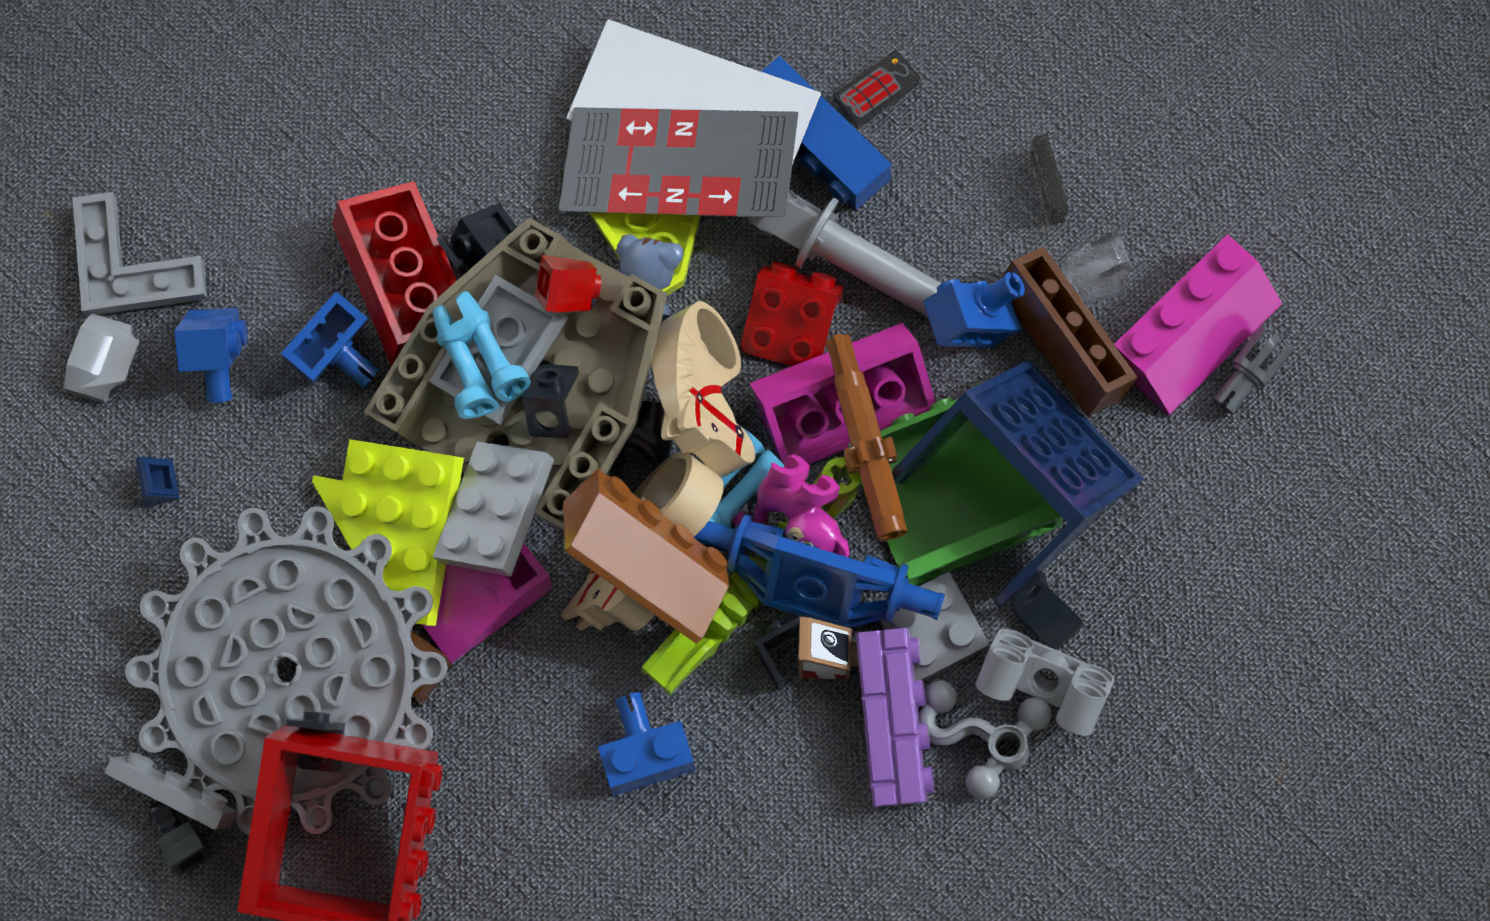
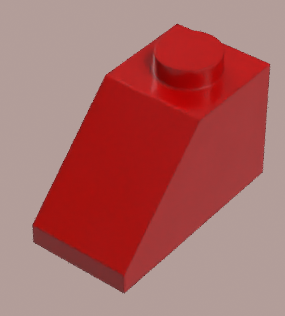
(566, 284)

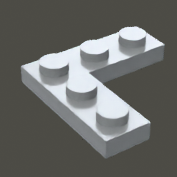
(114, 288)

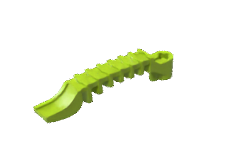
(680, 656)

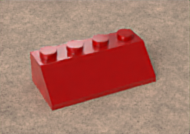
(393, 259)

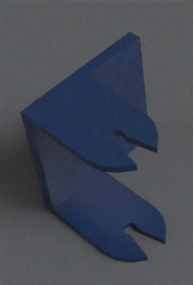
(1045, 443)

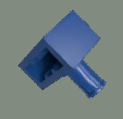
(974, 312)
(329, 342)
(210, 343)
(645, 752)

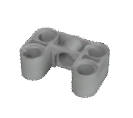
(1015, 664)

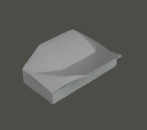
(99, 358)

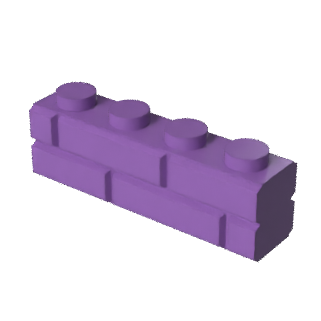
(892, 717)

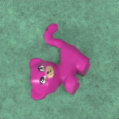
(789, 493)

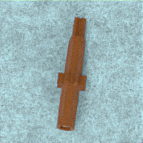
(868, 452)

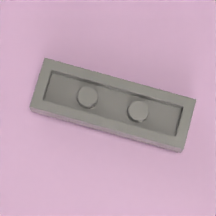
(172, 790)

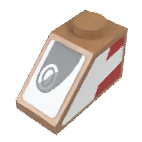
(825, 650)

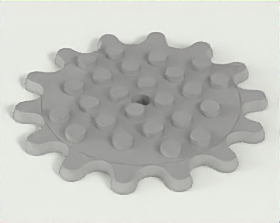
(274, 603)

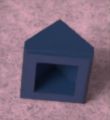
(157, 480)

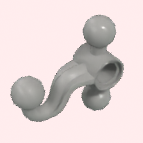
(983, 779)

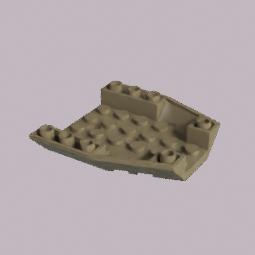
(607, 344)

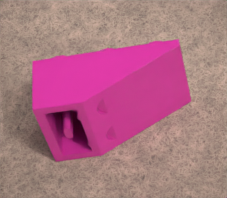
(482, 602)

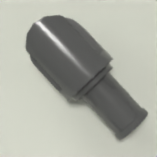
(1248, 373)

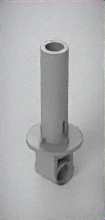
(818, 234)

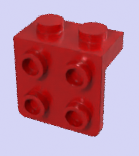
(790, 314)

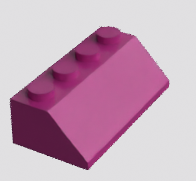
(1198, 324)
(803, 404)

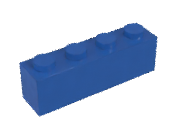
(836, 149)

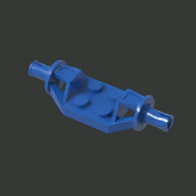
(816, 580)

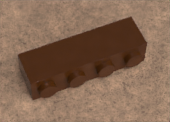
(1069, 334)

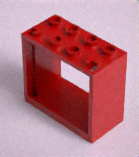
(260, 888)

